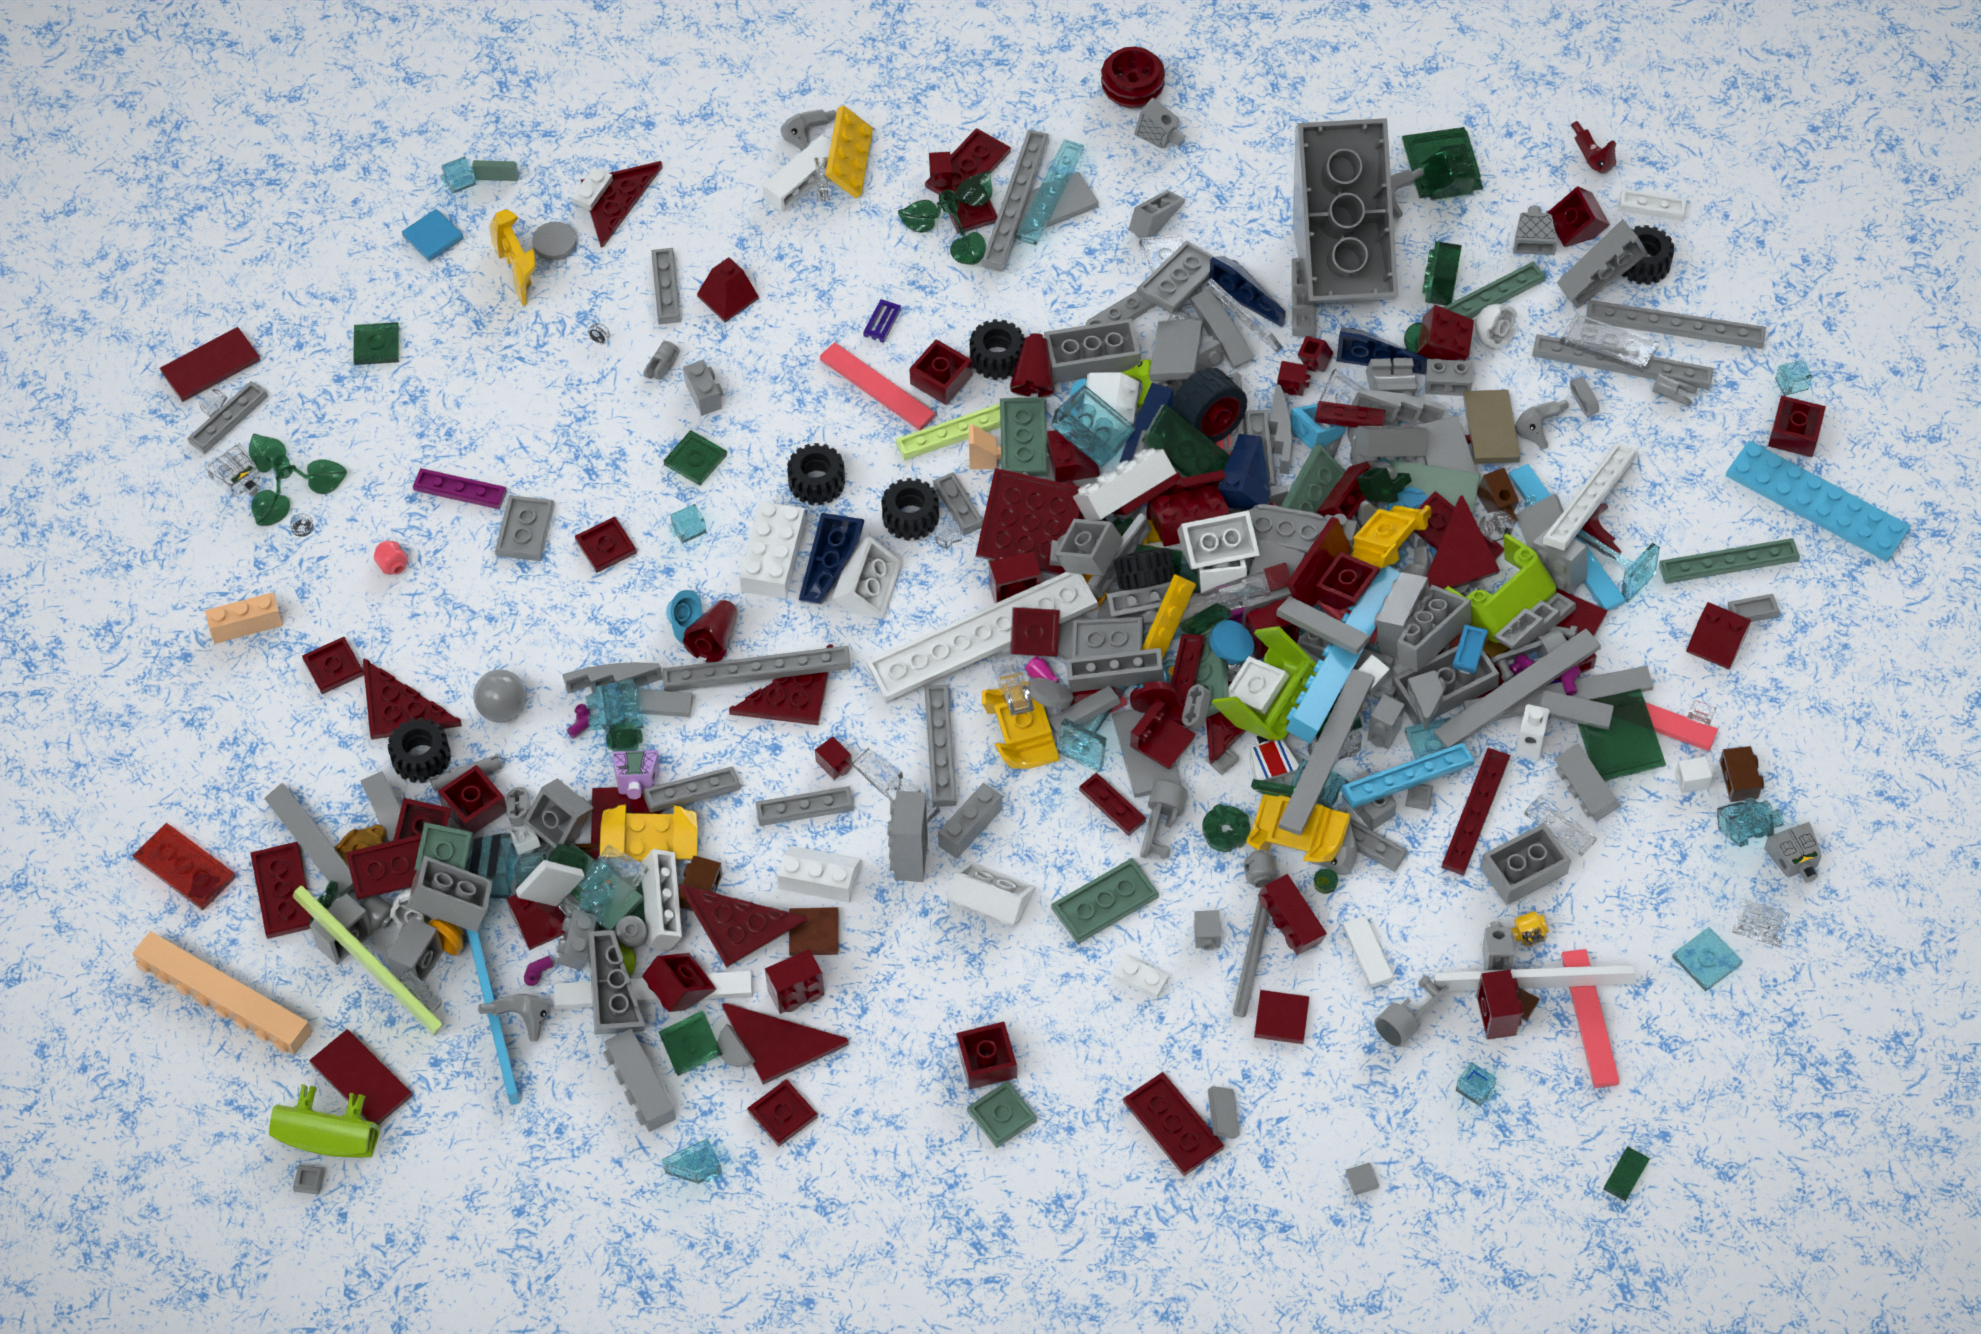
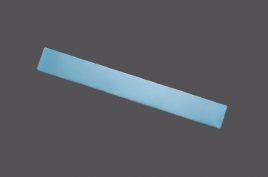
(1597, 579)
(494, 1020)

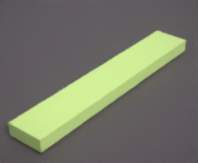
(948, 432)

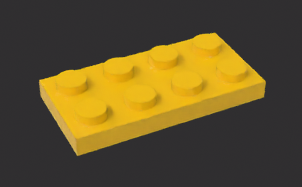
(849, 151)

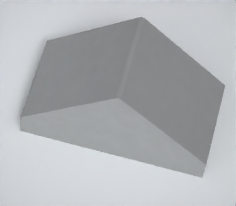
(1344, 211)

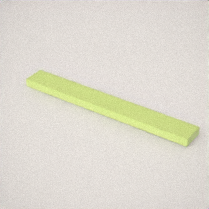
(367, 960)

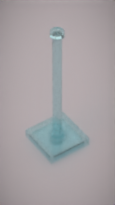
(1637, 572)
(1085, 744)

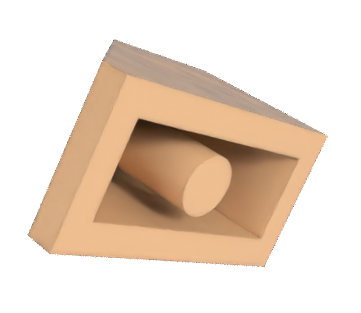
(983, 449)

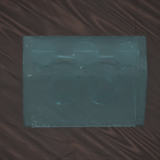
(1092, 426)

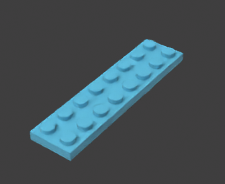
(1818, 501)

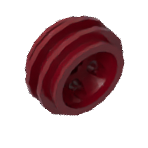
(1139, 80)

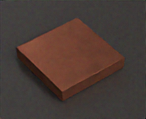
(817, 933)

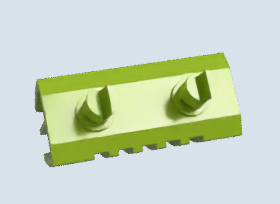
(324, 1132)

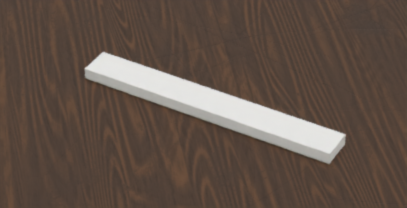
(1590, 497)
(1543, 977)
(580, 995)

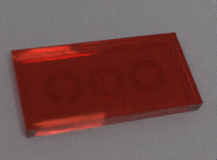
(176, 862)

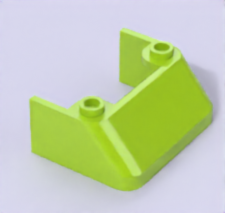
(1522, 591)
(1289, 657)

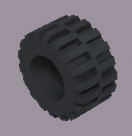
(1662, 251)
(995, 335)
(816, 488)
(910, 494)
(1144, 568)
(416, 734)

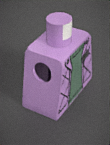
(635, 771)

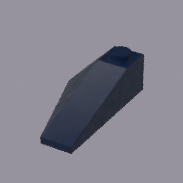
(1245, 289)
(1361, 346)
(1156, 396)
(1246, 474)
(831, 549)

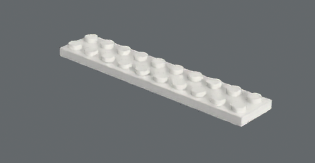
(974, 636)

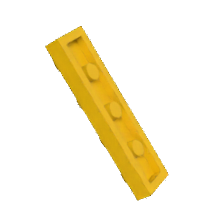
(1169, 614)

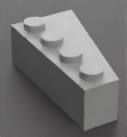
(1602, 264)
(1432, 627)
(612, 993)

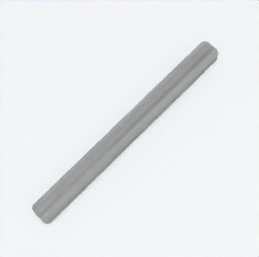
(1251, 961)

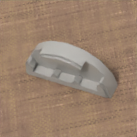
(733, 1049)

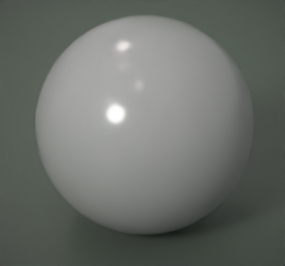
(499, 695)

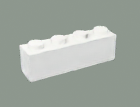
(796, 176)
(661, 900)

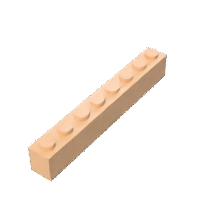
(222, 993)

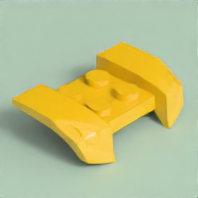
(507, 246)
(1385, 532)
(1026, 735)
(641, 833)
(1320, 838)

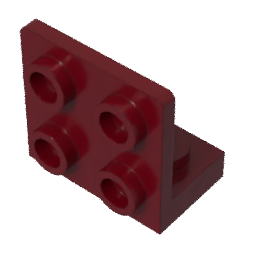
(1160, 736)

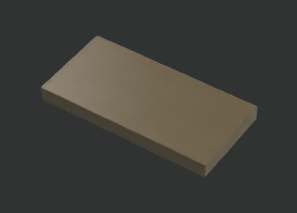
(1491, 426)

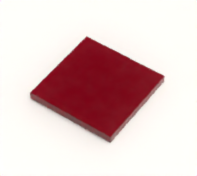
(1025, 517)

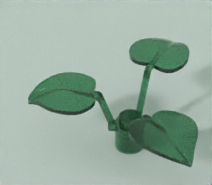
(922, 214)
(271, 453)

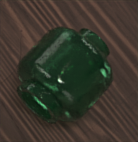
(623, 737)

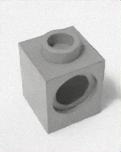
(1207, 929)

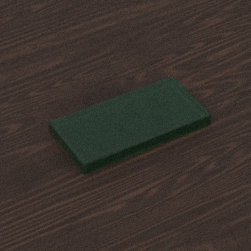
(1184, 444)

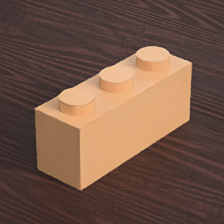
(243, 618)

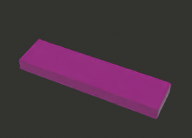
(459, 488)

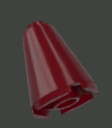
(1033, 369)
(711, 632)

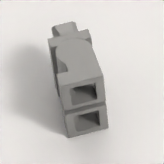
(1392, 376)

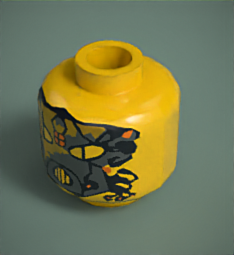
(1530, 929)

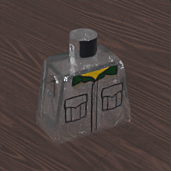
(234, 472)

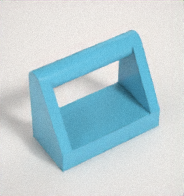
(1309, 431)

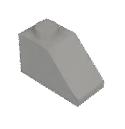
(1427, 695)

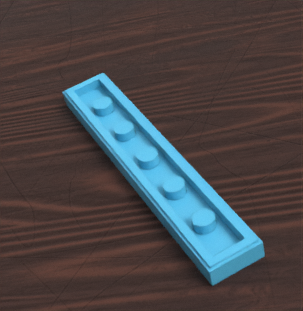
(1407, 775)

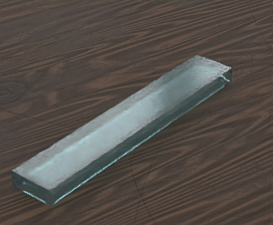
(1050, 192)

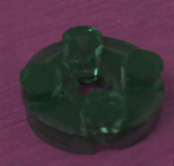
(1226, 815)

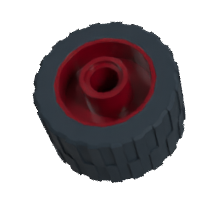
(1211, 403)

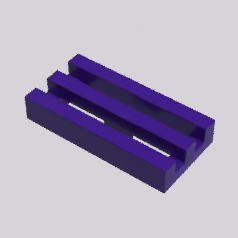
(876, 334)

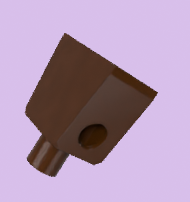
(1498, 493)

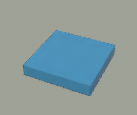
(432, 235)

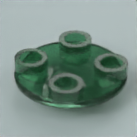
(331, 895)

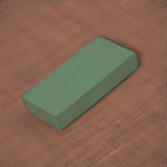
(495, 170)

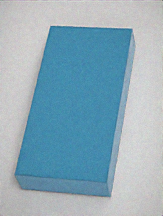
(1470, 649)

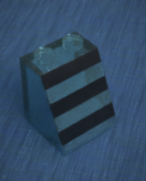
(495, 860)

